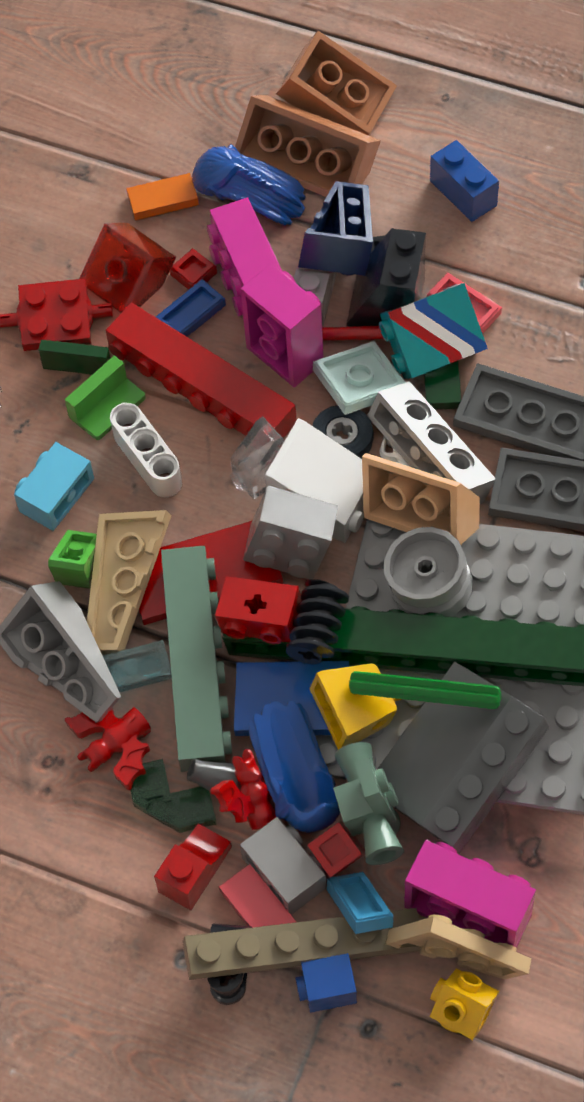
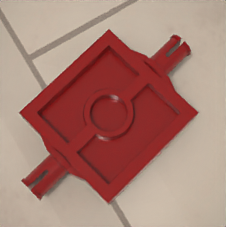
(55, 313)

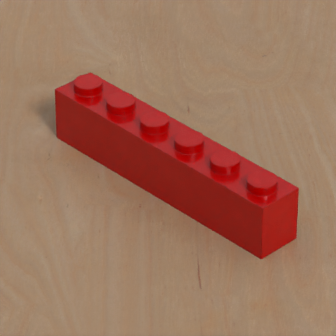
(196, 373)

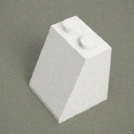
(321, 470)

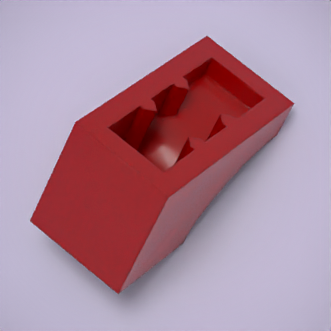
(191, 866)

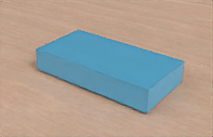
(359, 902)

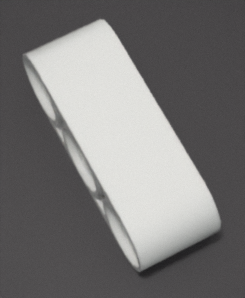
(149, 463)

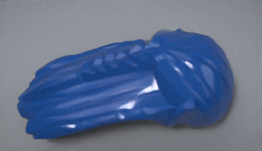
(235, 176)
(294, 767)

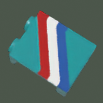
(432, 332)

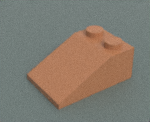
(336, 85)

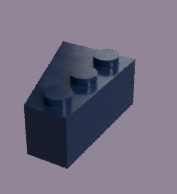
(340, 232)

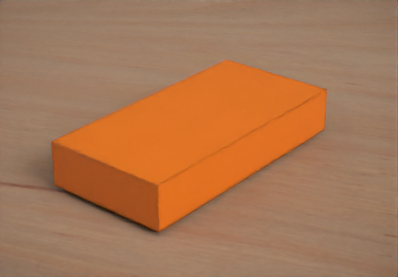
(162, 196)

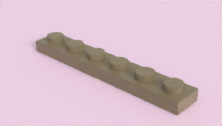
(286, 945)

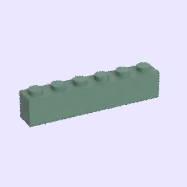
(193, 656)

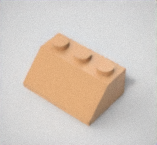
(417, 499)

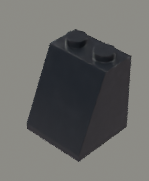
(392, 277)

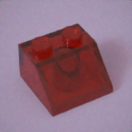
(126, 266)

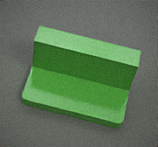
(97, 396)

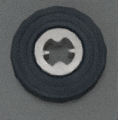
(354, 424)

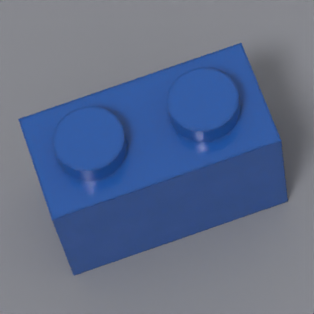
(464, 180)

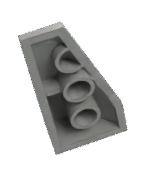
(55, 642)

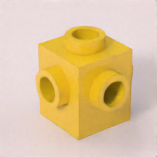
(462, 1003)

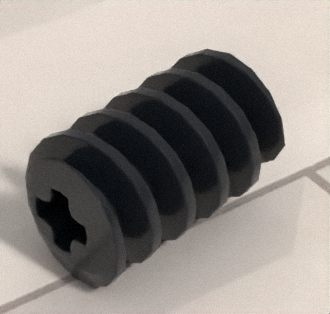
(316, 621)

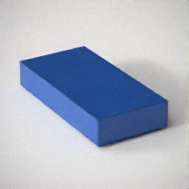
(193, 308)

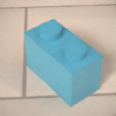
(53, 485)

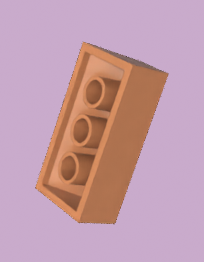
(305, 144)

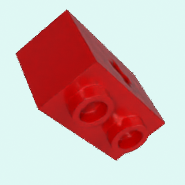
(257, 609)

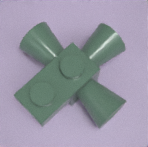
(368, 803)

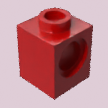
(336, 849)

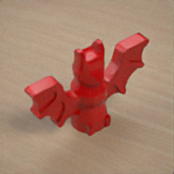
(118, 737)
(252, 799)

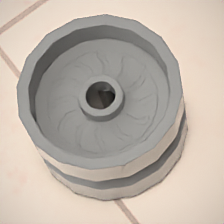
(428, 572)

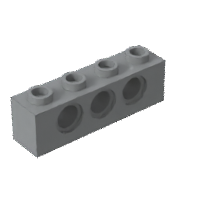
(427, 439)

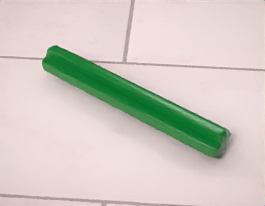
(425, 690)

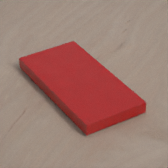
(226, 548)

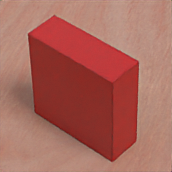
(192, 269)

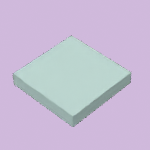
(356, 376)

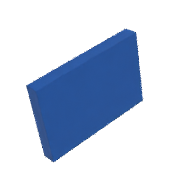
(277, 681)

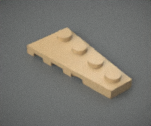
(121, 570)

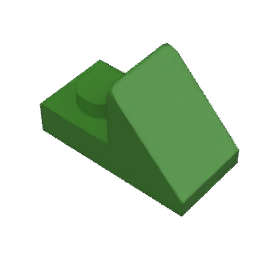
(74, 559)

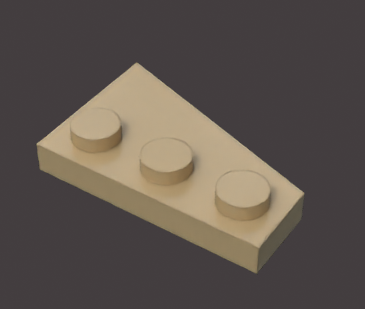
(442, 939)

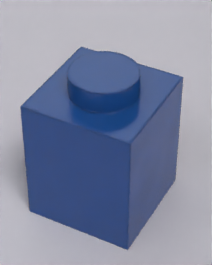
(327, 983)

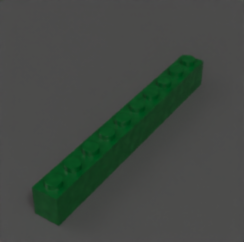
(434, 642)

